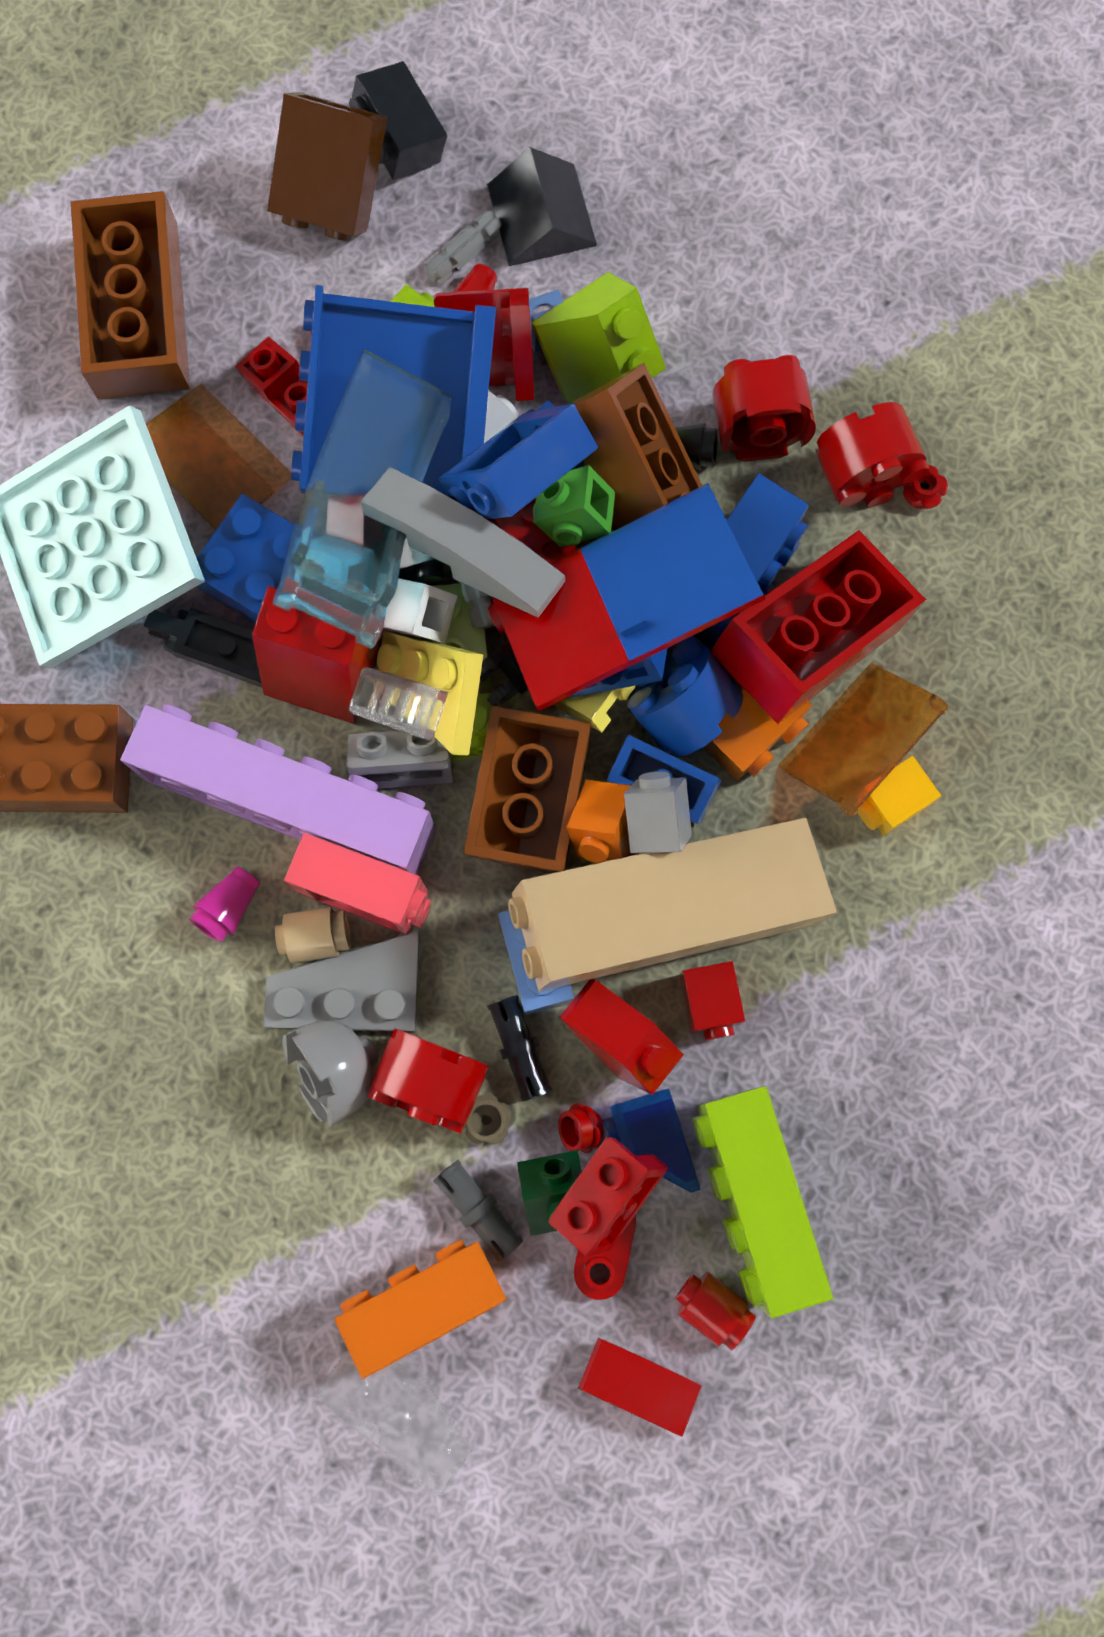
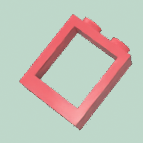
(358, 885)

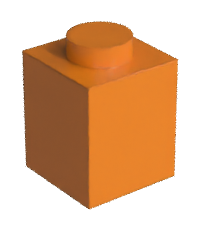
(600, 822)

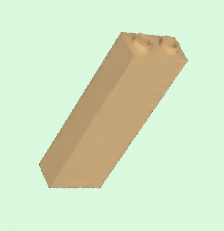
(670, 904)

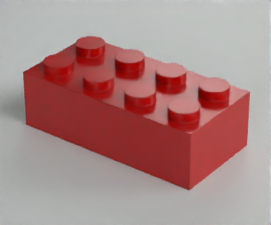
(816, 626)

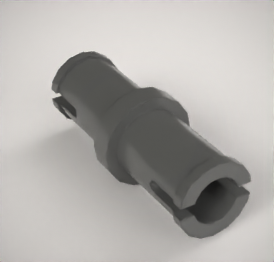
(478, 1210)

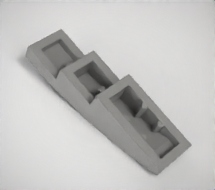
(466, 541)

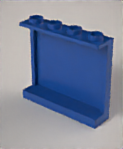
(430, 342)

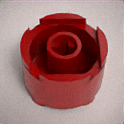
(763, 408)
(871, 455)
(427, 1081)

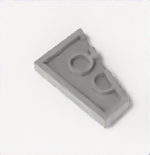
(361, 989)

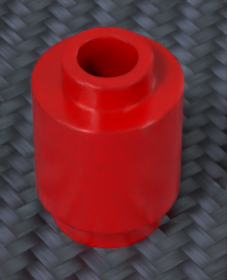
(714, 1310)

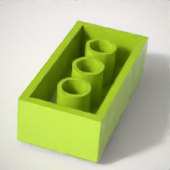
(763, 1203)

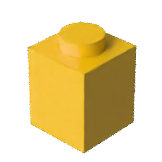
(899, 797)

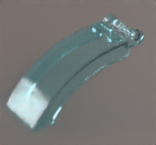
(335, 548)

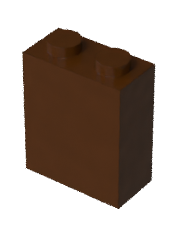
(325, 165)

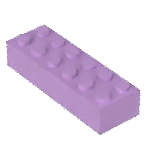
(276, 790)

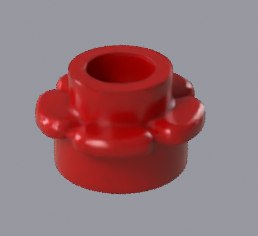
(927, 498)
(580, 1128)

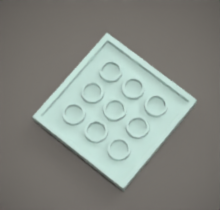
(93, 538)

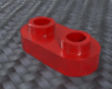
(615, 1260)

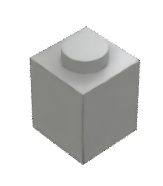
(658, 813)

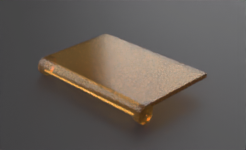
(213, 456)
(863, 737)

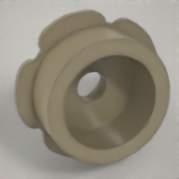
(497, 1129)

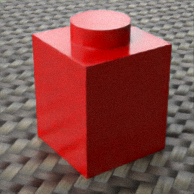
(712, 1000)

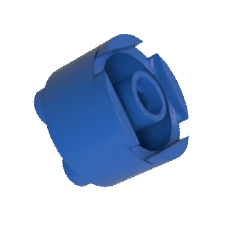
(688, 701)

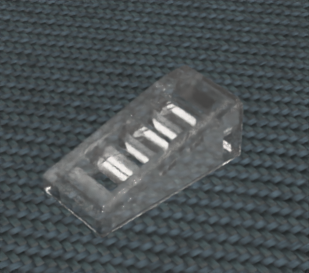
(395, 701)

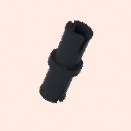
(519, 1048)

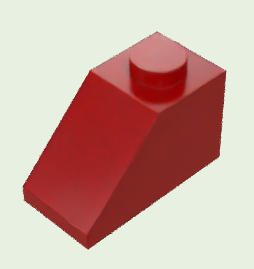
(621, 1037)

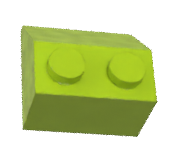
(597, 337)

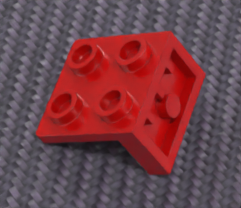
(512, 334)

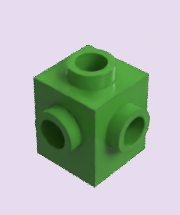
(575, 508)

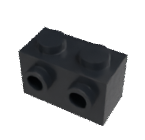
(412, 131)

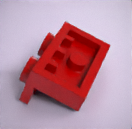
(606, 1197)

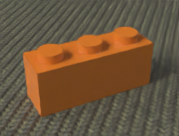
(418, 1307)

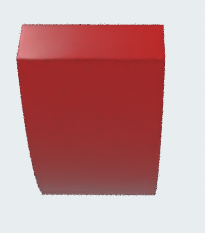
(275, 378)
(640, 1387)

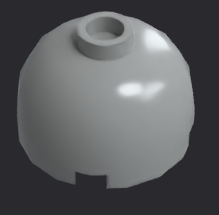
(332, 1068)

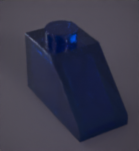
(653, 1127)

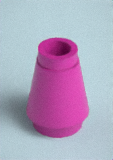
(224, 905)

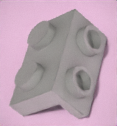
(398, 759)

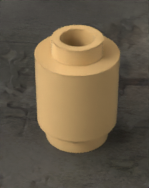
(313, 934)

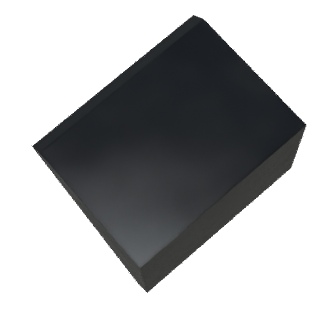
(540, 208)

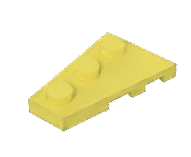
(442, 668)

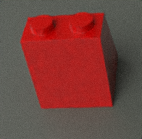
(308, 660)

